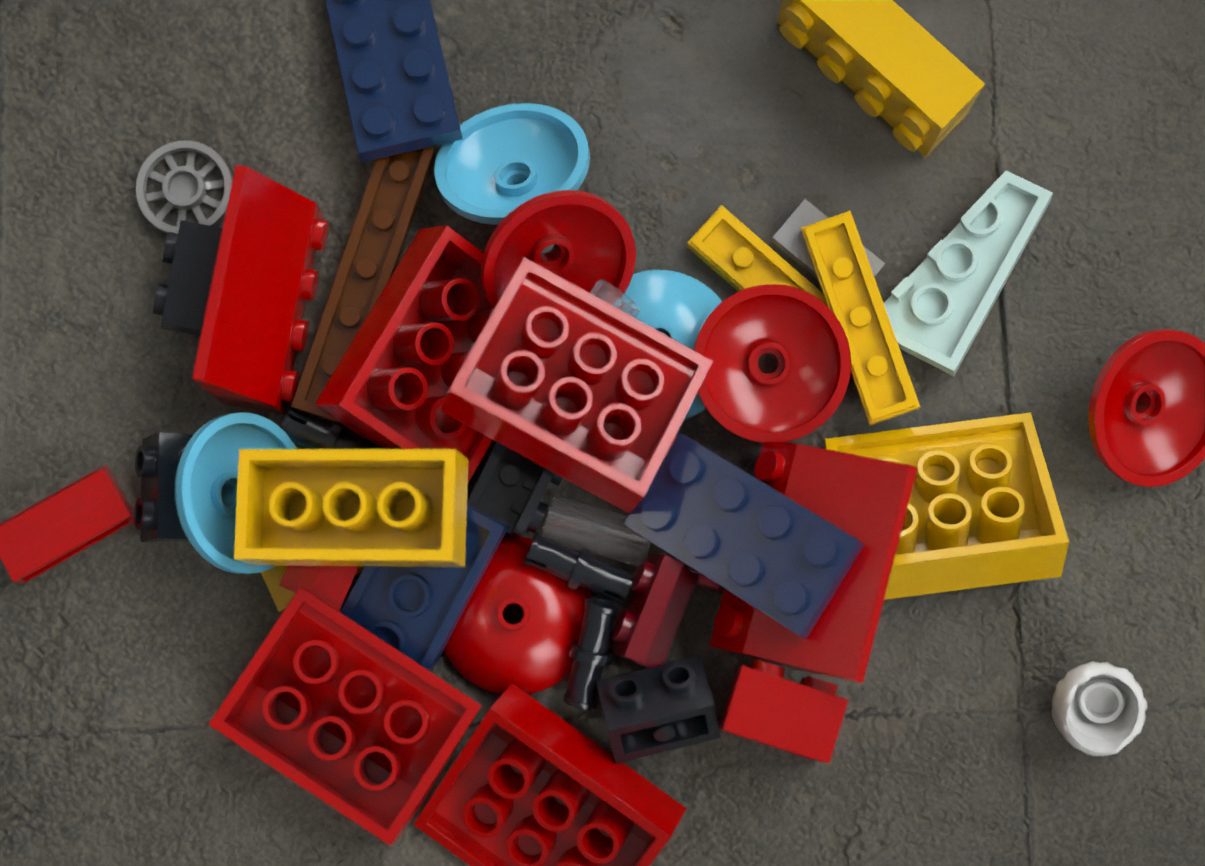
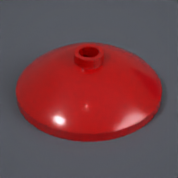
(587, 239)
(808, 372)
(1166, 428)
(525, 653)

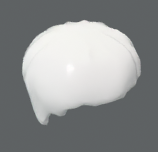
(1099, 708)

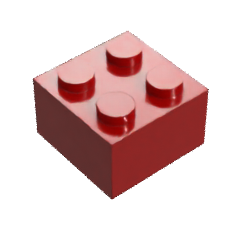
(782, 712)

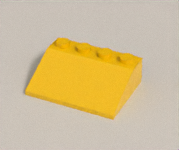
(976, 507)

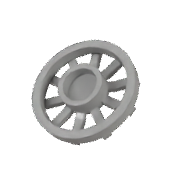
(183, 185)

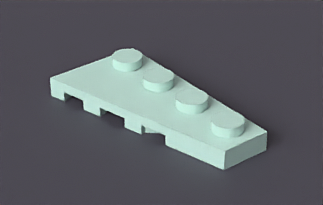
(957, 284)

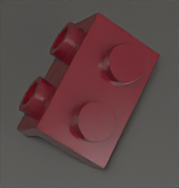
(654, 612)

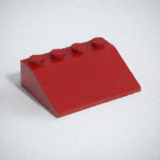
(260, 294)
(413, 350)
(577, 386)
(862, 499)
(346, 716)
(545, 797)

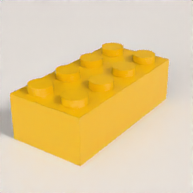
(887, 64)
(351, 507)

